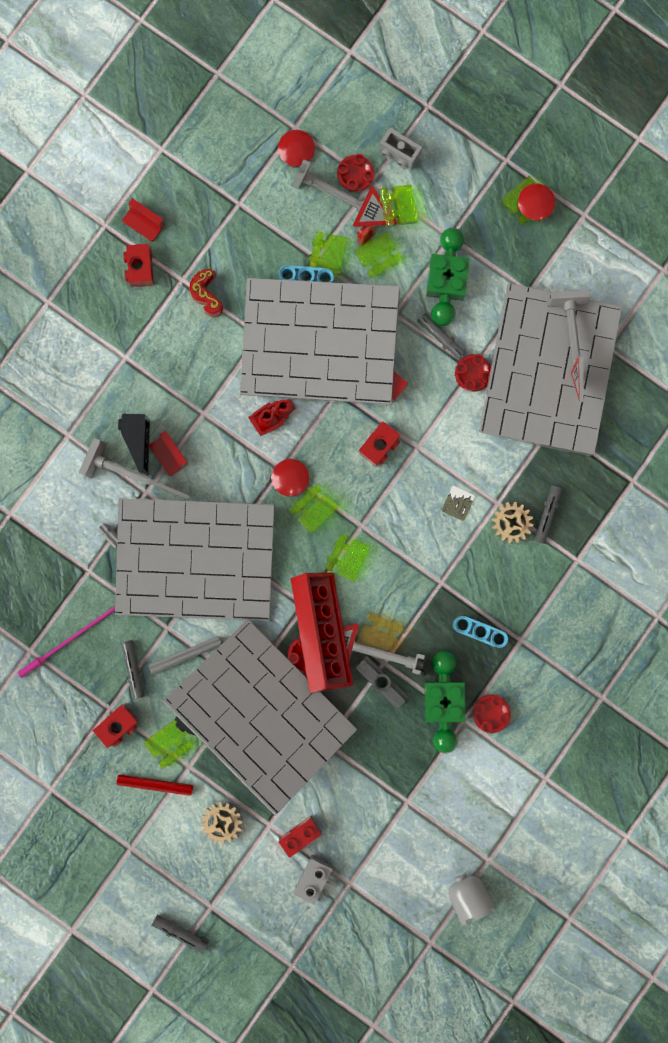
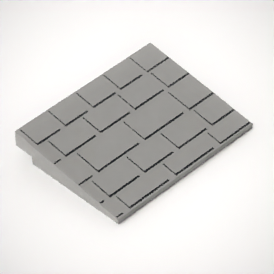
(319, 340)
(530, 374)
(194, 559)
(260, 716)

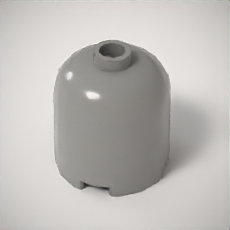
(470, 898)

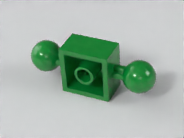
(448, 264)
(444, 739)

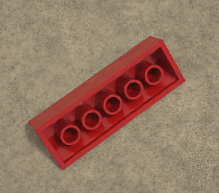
(321, 632)

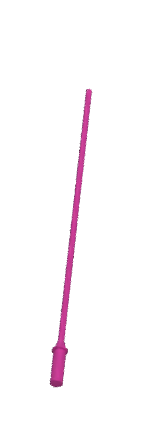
(38, 661)

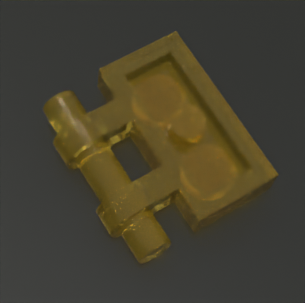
(379, 640)

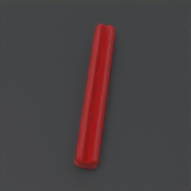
(155, 785)

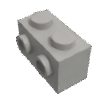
(400, 149)
(313, 880)

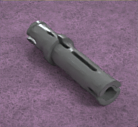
(441, 336)
(555, 492)
(132, 669)
(179, 933)

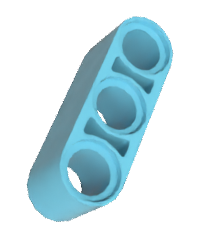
(299, 271)
(489, 634)

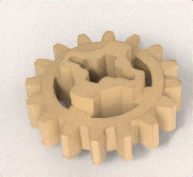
(523, 528)
(217, 814)

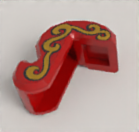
(203, 296)

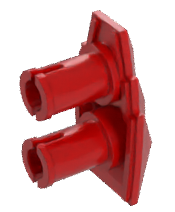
(271, 416)

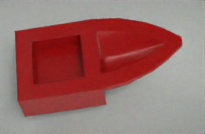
(365, 234)

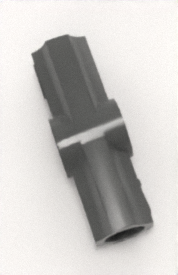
(390, 691)

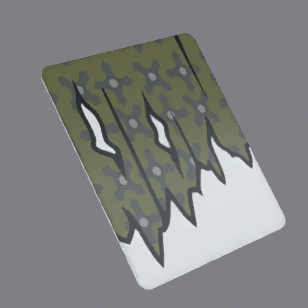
(458, 503)

